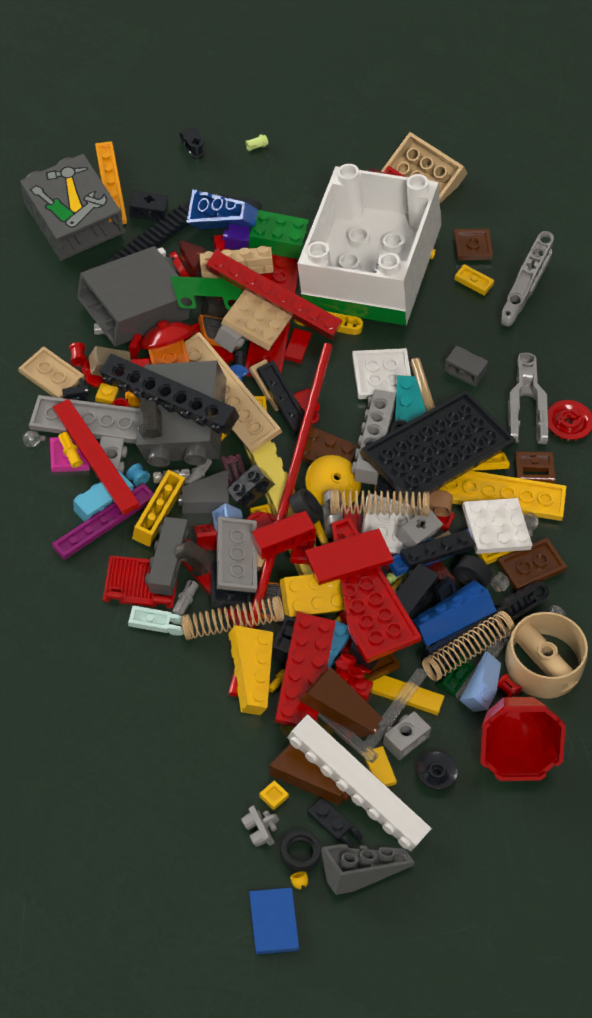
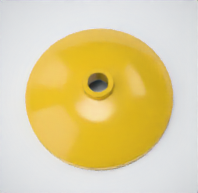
(321, 479)

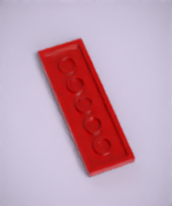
(305, 663)

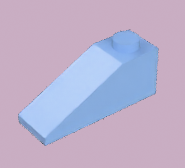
(482, 684)

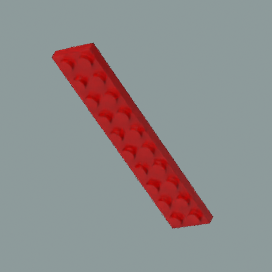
(286, 275)

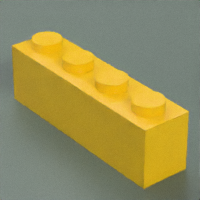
(158, 508)

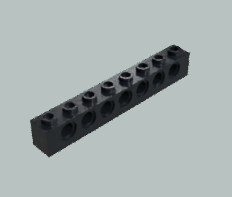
(225, 414)

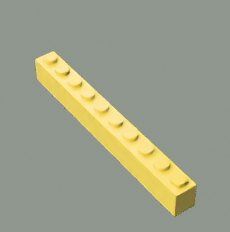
(267, 459)

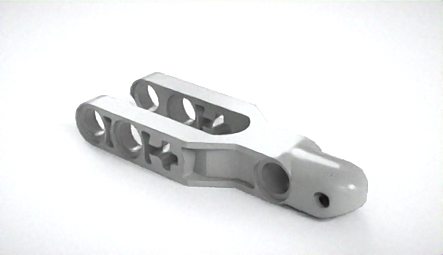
(527, 278)
(528, 386)

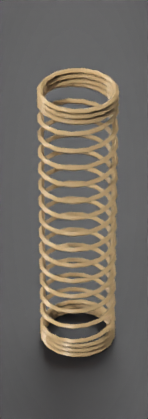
(335, 507)
(188, 628)
(427, 660)

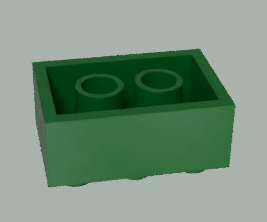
(281, 232)

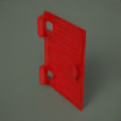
(129, 577)

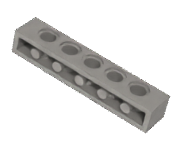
(377, 426)

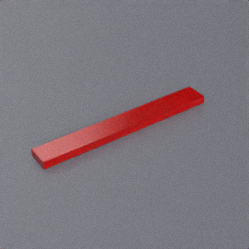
(96, 457)

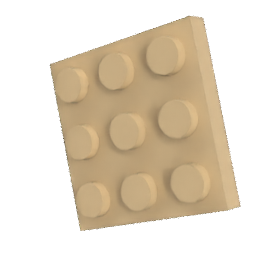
(256, 319)

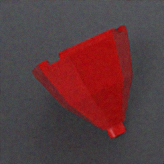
(521, 739)

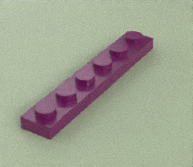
(98, 525)

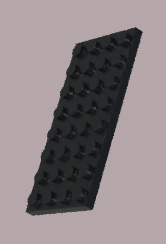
(438, 446)

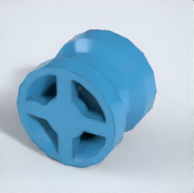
(137, 474)

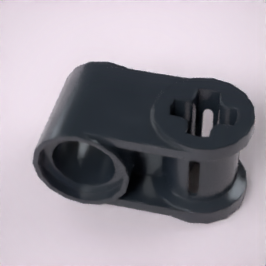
(193, 142)

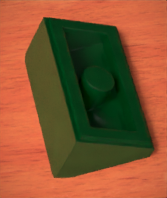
(453, 681)

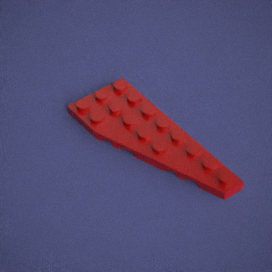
(373, 609)

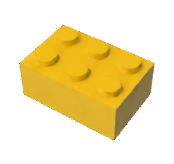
(307, 597)

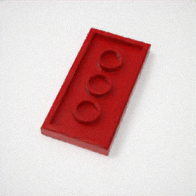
(348, 556)

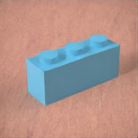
(95, 500)

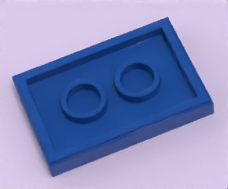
(273, 921)

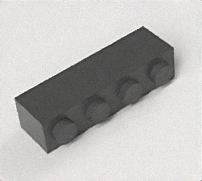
(165, 564)

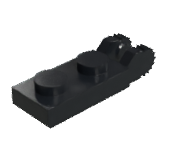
(334, 823)

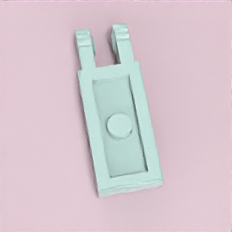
(155, 620)

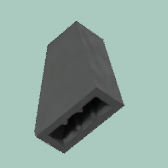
(205, 494)

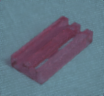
(232, 460)

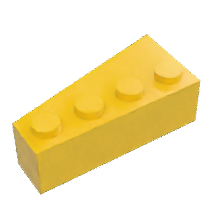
(252, 667)

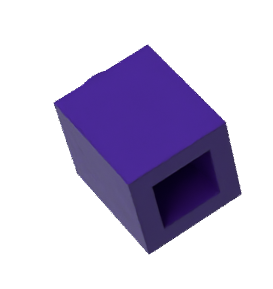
(236, 237)

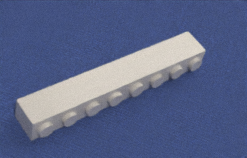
(359, 783)

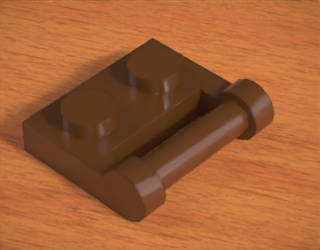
(535, 463)

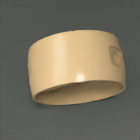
(560, 675)

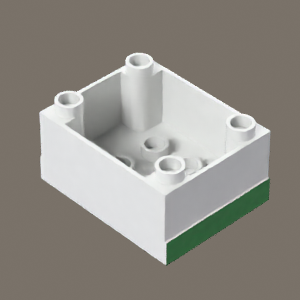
(370, 244)

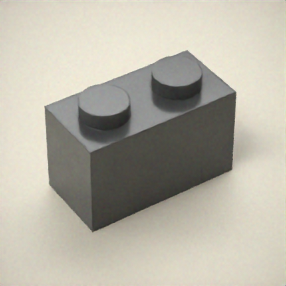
(466, 366)

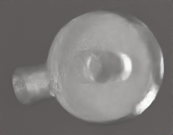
(32, 438)
(531, 522)
(500, 582)

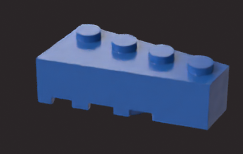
(215, 211)
(454, 613)

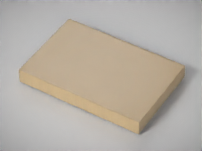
(50, 372)

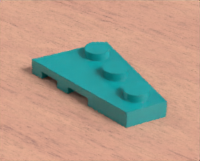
(408, 399)

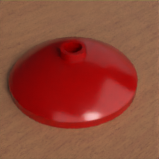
(165, 334)

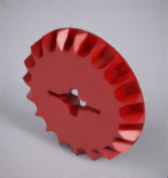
(575, 412)

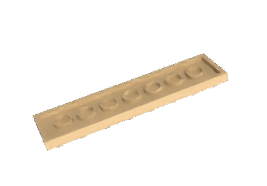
(254, 425)

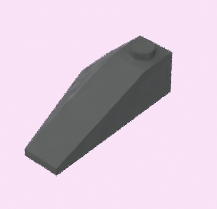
(355, 868)

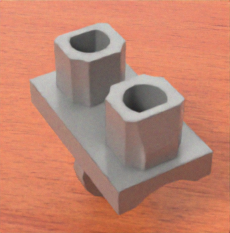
(254, 819)

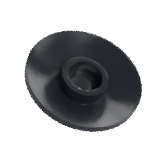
(440, 763)

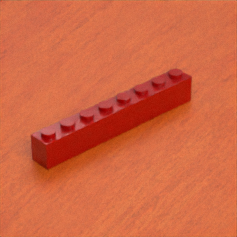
(278, 296)

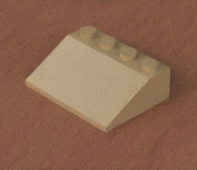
(419, 157)

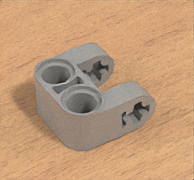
(330, 518)

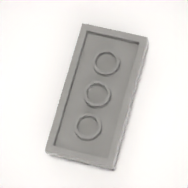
(236, 555)

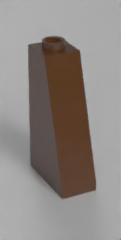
(342, 704)
(296, 770)

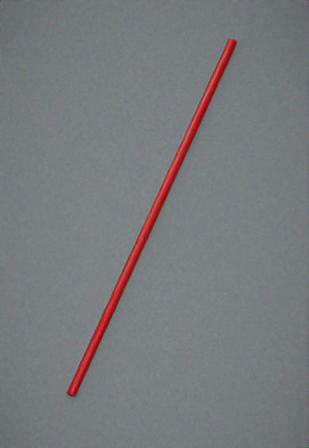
(289, 486)

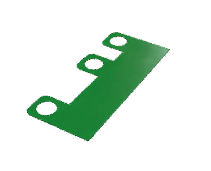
(193, 286)

